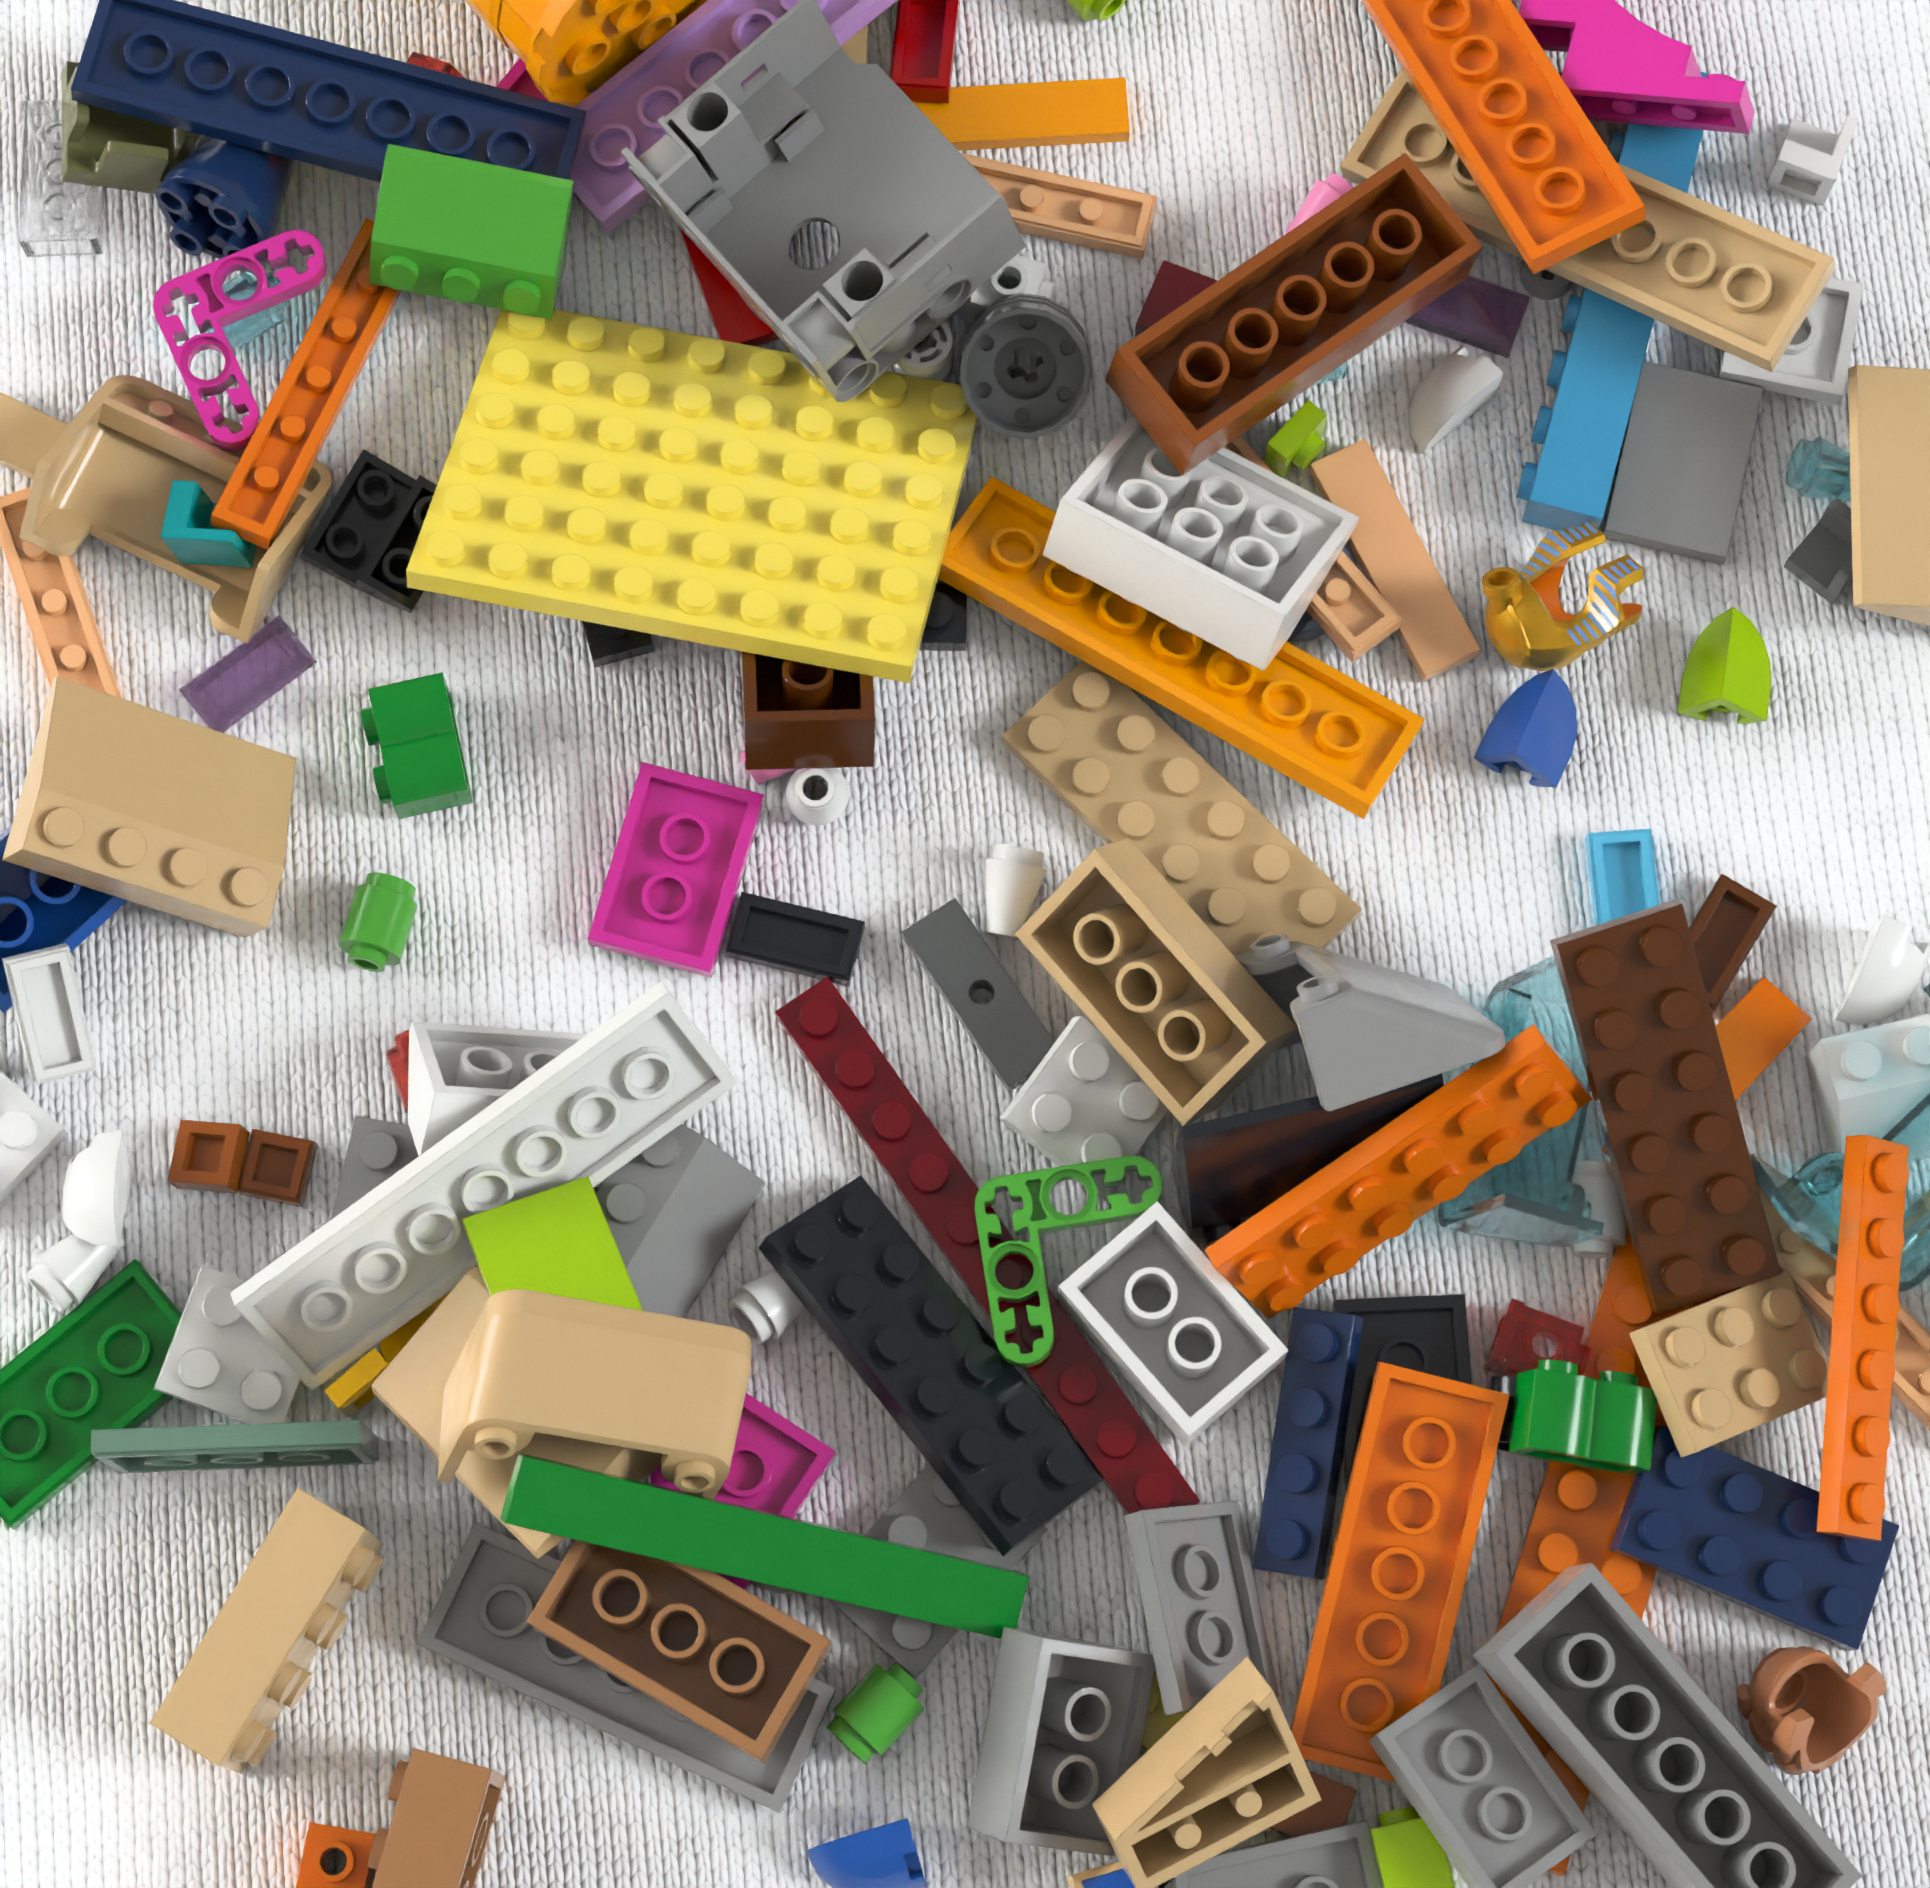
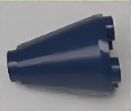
(224, 198)

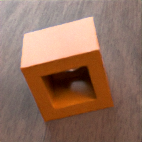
(324, 1838)

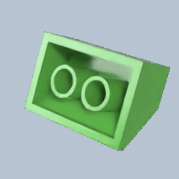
(470, 231)

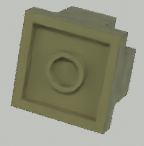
(116, 148)

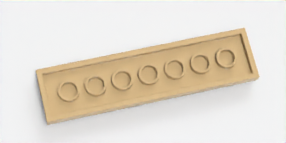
(1679, 266)

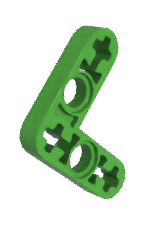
(1039, 1218)

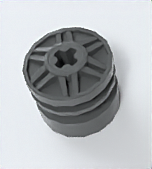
(1010, 398)

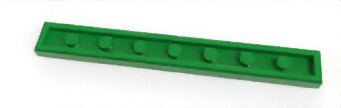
(762, 1546)

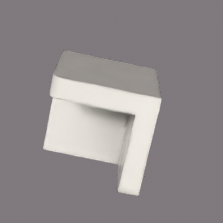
(1811, 160)

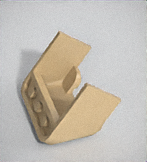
(597, 1379)

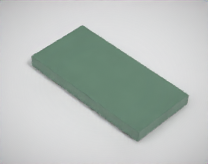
(236, 1446)

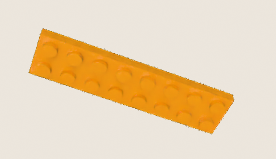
(1289, 716)

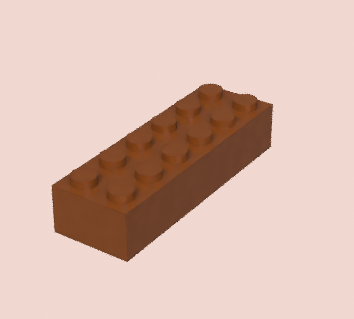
(1292, 313)

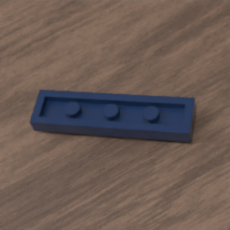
(1308, 1443)

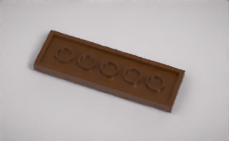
(1666, 1106)

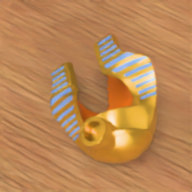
(1526, 611)

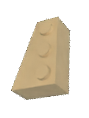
(1207, 1783)

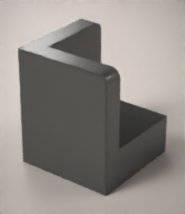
(1826, 553)

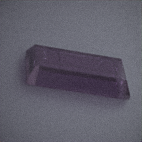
(247, 675)

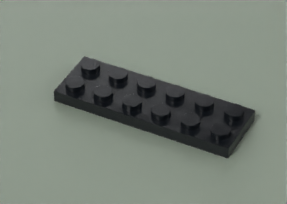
(931, 1364)

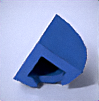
(1533, 731)
(870, 1859)

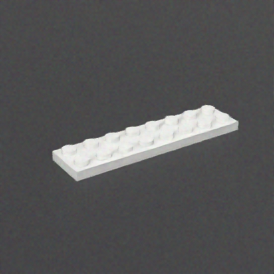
(408, 1236)

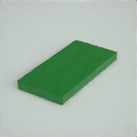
(81, 1377)

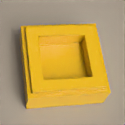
(354, 1388)

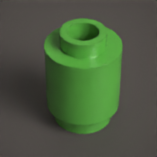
(378, 922)
(876, 1711)

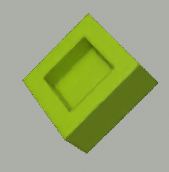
(1297, 441)

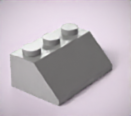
(676, 1216)
(1056, 1737)

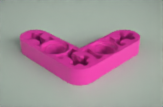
(218, 310)

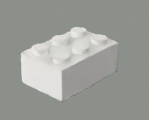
(1171, 1323)

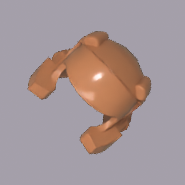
(1808, 1707)

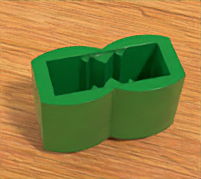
(418, 746)
(1583, 1419)

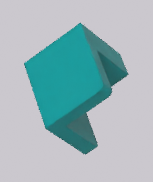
(190, 533)

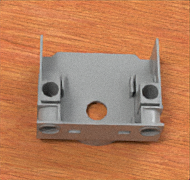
(836, 148)

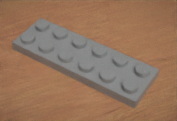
(485, 1629)

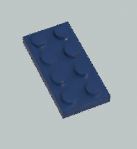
(1751, 1541)

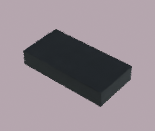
(795, 939)

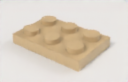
(1733, 1363)

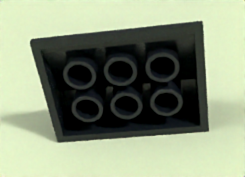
(1250, 1159)

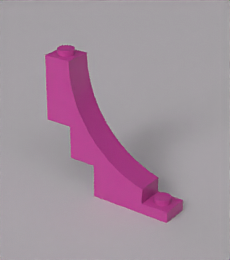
(1632, 71)

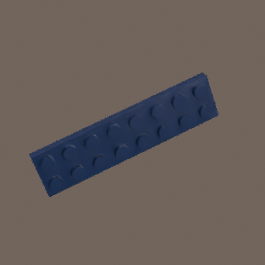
(307, 94)

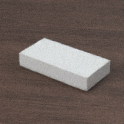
(49, 1013)

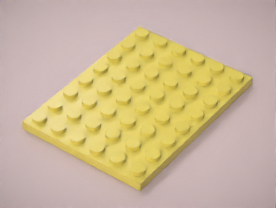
(698, 493)

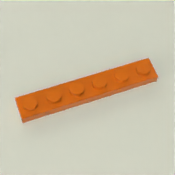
(307, 400)
(1863, 1338)

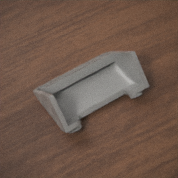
(1365, 1022)

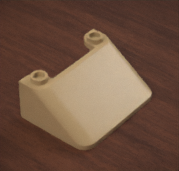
(115, 479)

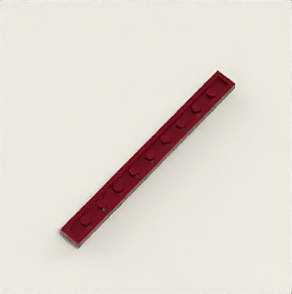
(944, 1203)

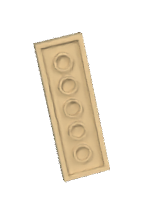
(1145, 783)

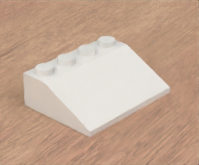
(1208, 550)

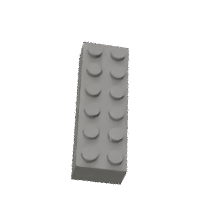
(1654, 1744)

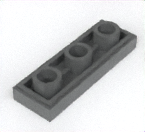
(958, 965)

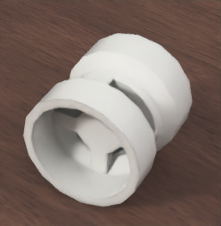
(929, 361)

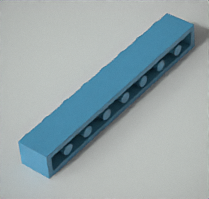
(1601, 365)

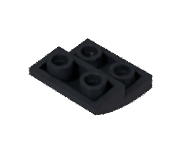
(373, 531)

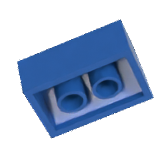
(44, 912)

